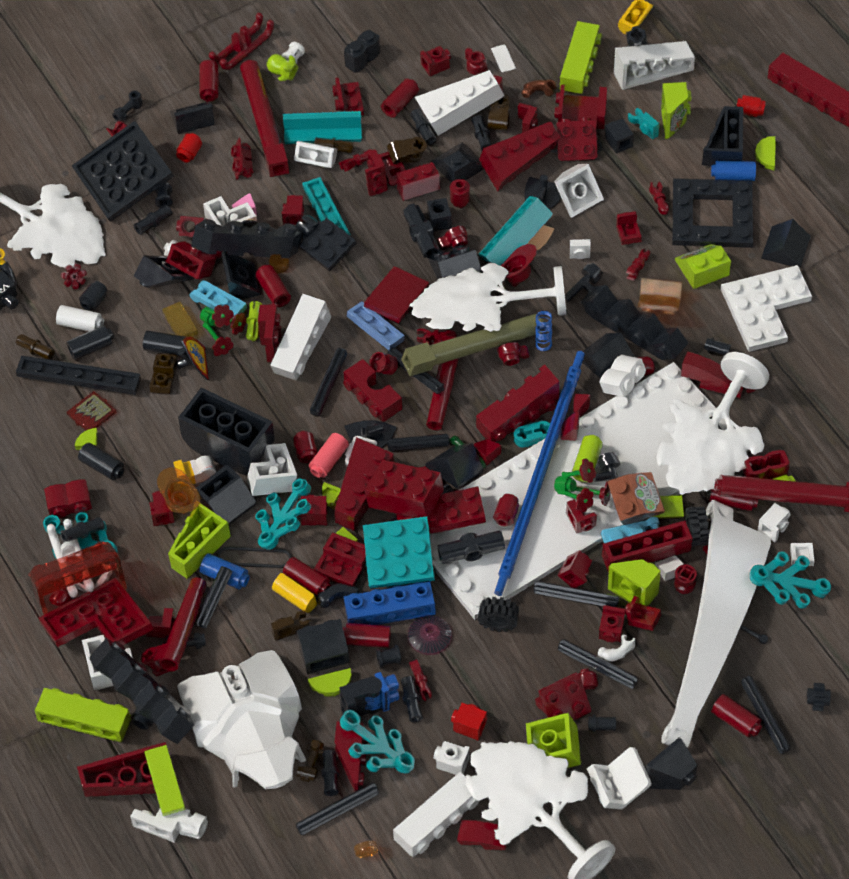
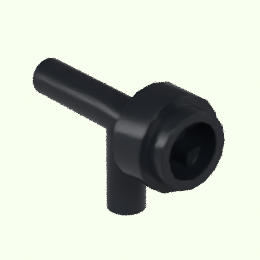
(591, 274)
(607, 463)

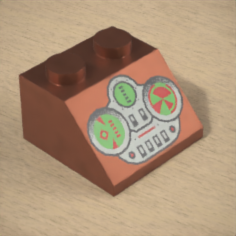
(636, 497)

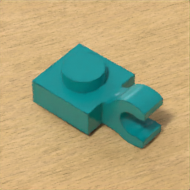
(648, 124)

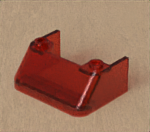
(74, 569)

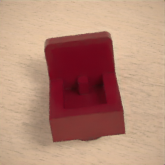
(528, 115)
(628, 228)
(641, 615)

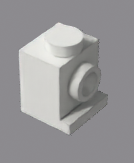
(774, 521)
(456, 761)

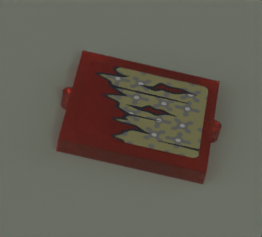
(91, 411)

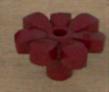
(74, 276)

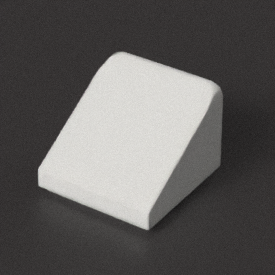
(668, 567)

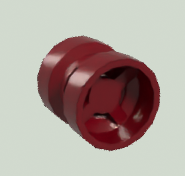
(383, 363)
(685, 579)

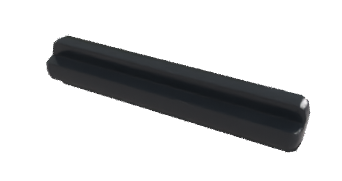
(418, 442)
(213, 597)

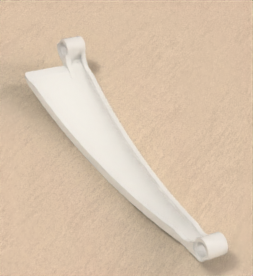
(723, 605)

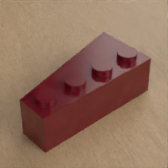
(516, 154)
(520, 406)
(352, 498)
(118, 775)

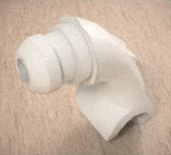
(615, 654)

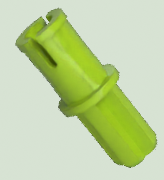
(252, 321)

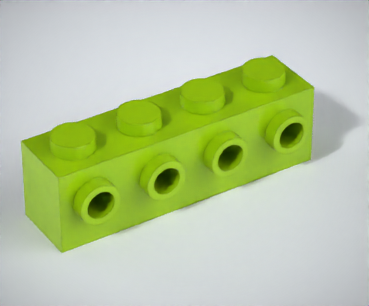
(580, 57)
(83, 714)

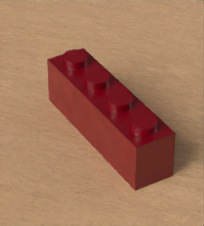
(649, 545)

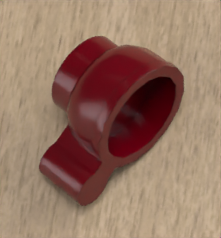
(476, 62)
(453, 237)
(511, 352)

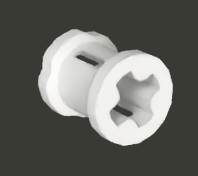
(293, 50)

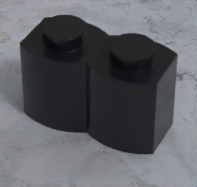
(362, 51)

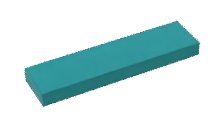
(323, 203)

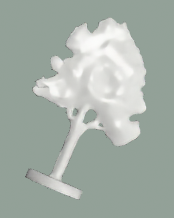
(61, 230)
(469, 300)
(701, 448)
(518, 783)

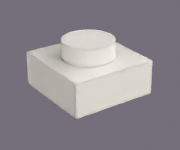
(580, 249)
(804, 549)

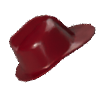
(519, 264)

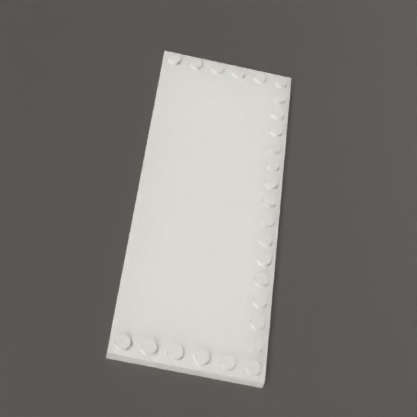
(625, 426)

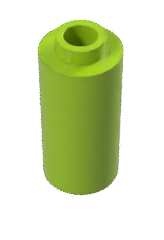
(590, 449)

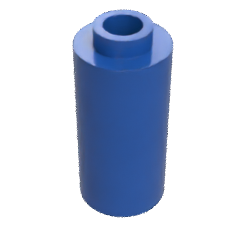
(734, 170)
(211, 565)

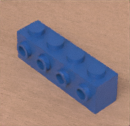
(390, 604)

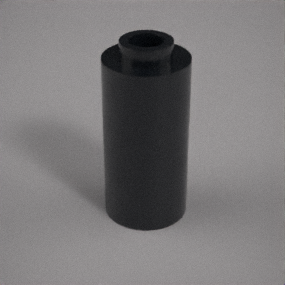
(90, 342)
(162, 342)
(101, 461)

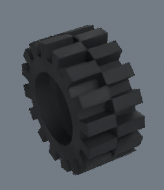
(697, 524)
(498, 614)

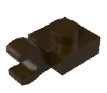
(287, 626)

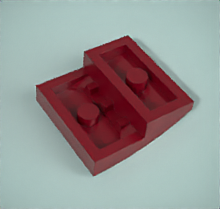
(342, 560)

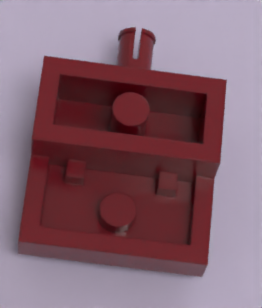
(269, 329)

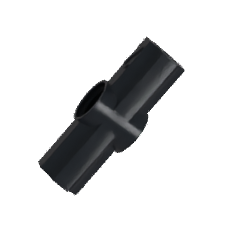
(636, 36)
(421, 230)
(471, 547)

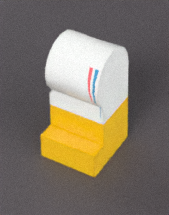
(198, 469)

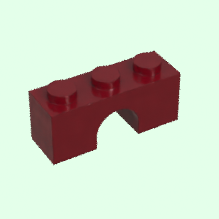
(382, 402)

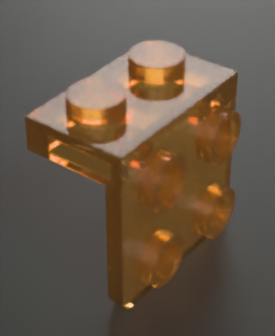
(660, 295)

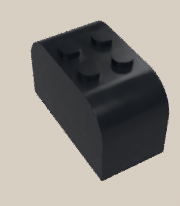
(225, 431)

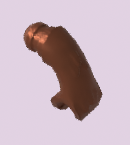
(540, 85)

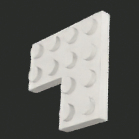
(755, 303)

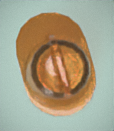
(178, 490)

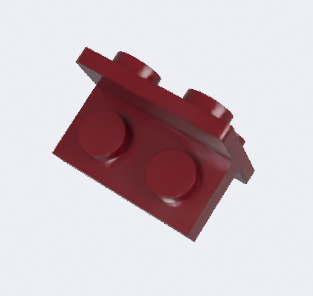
(564, 697)

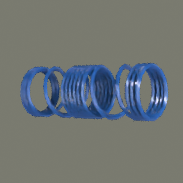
(543, 325)

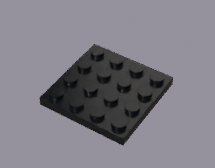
(122, 171)

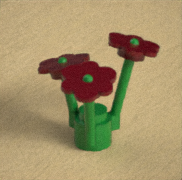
(218, 317)
(566, 484)

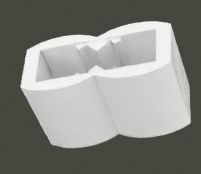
(622, 375)

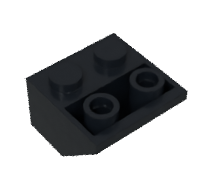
(454, 261)
(226, 494)
(323, 646)

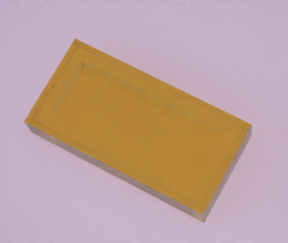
(179, 320)

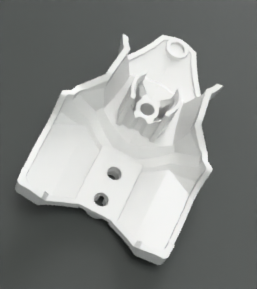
(247, 718)

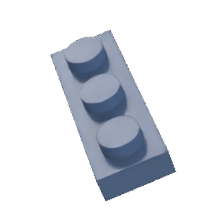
(375, 326)

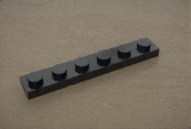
(78, 375)

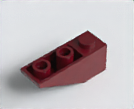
(351, 766)

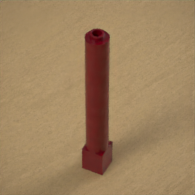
(273, 148)
(783, 491)

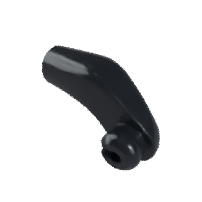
(335, 592)

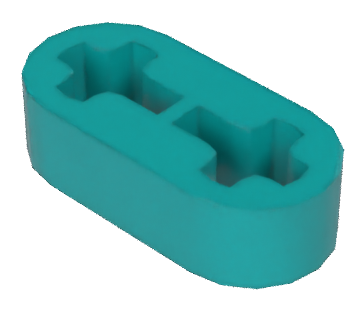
(532, 433)

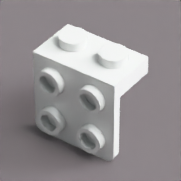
(620, 780)

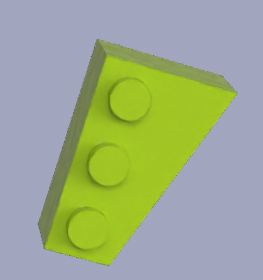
(201, 535)

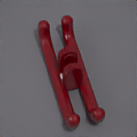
(242, 43)

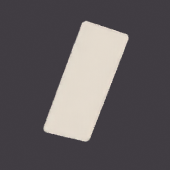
(503, 58)

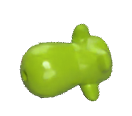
(281, 66)

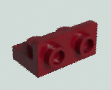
(347, 96)
(375, 174)

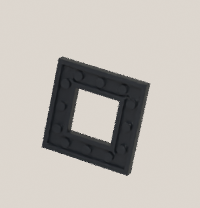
(687, 234)

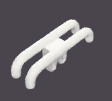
(66, 549)

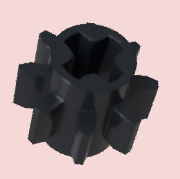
(818, 697)

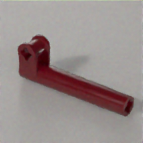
(445, 374)
(168, 656)

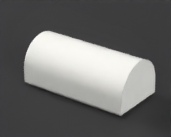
(315, 154)

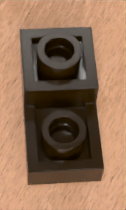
(163, 373)

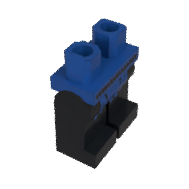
(369, 694)

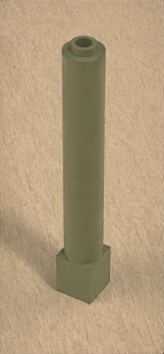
(425, 356)

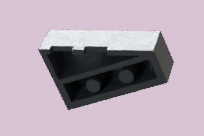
(726, 139)

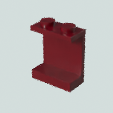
(579, 107)

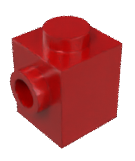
(469, 720)

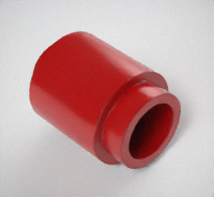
(751, 105)
(188, 147)

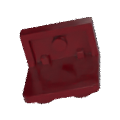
(577, 139)

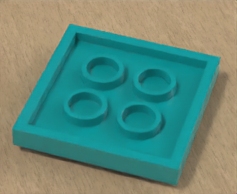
(398, 552)

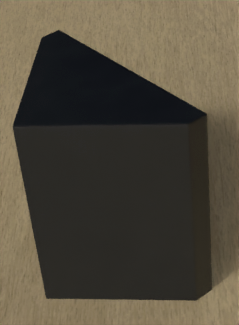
(193, 117)
(786, 244)
(240, 276)
(604, 351)
(457, 465)

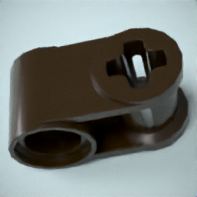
(500, 114)
(406, 150)

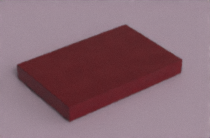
(395, 294)

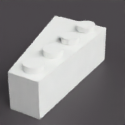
(651, 63)

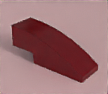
(707, 372)

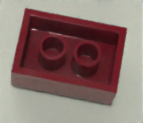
(404, 489)

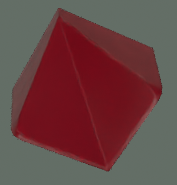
(487, 450)

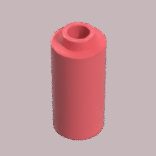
(328, 455)

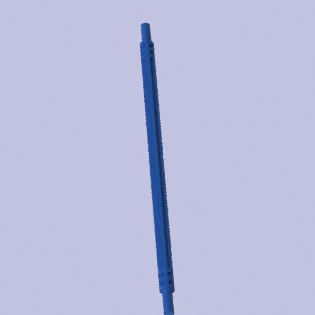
(539, 474)

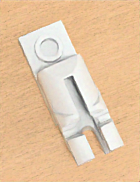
(170, 825)

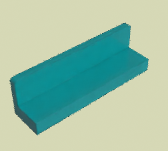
(326, 125)
(516, 231)

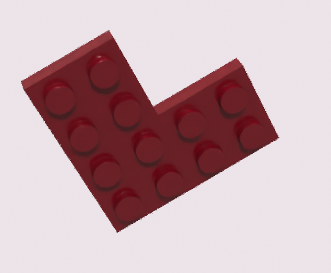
(455, 510)
(106, 608)

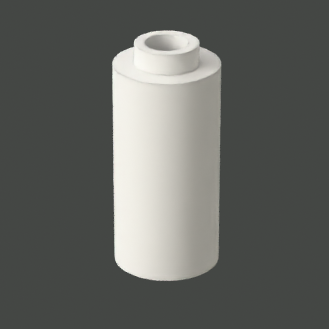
(78, 318)

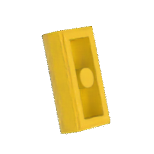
(634, 15)
(294, 593)

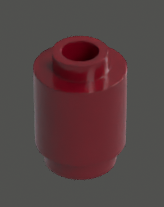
(459, 193)
(305, 446)
(506, 510)

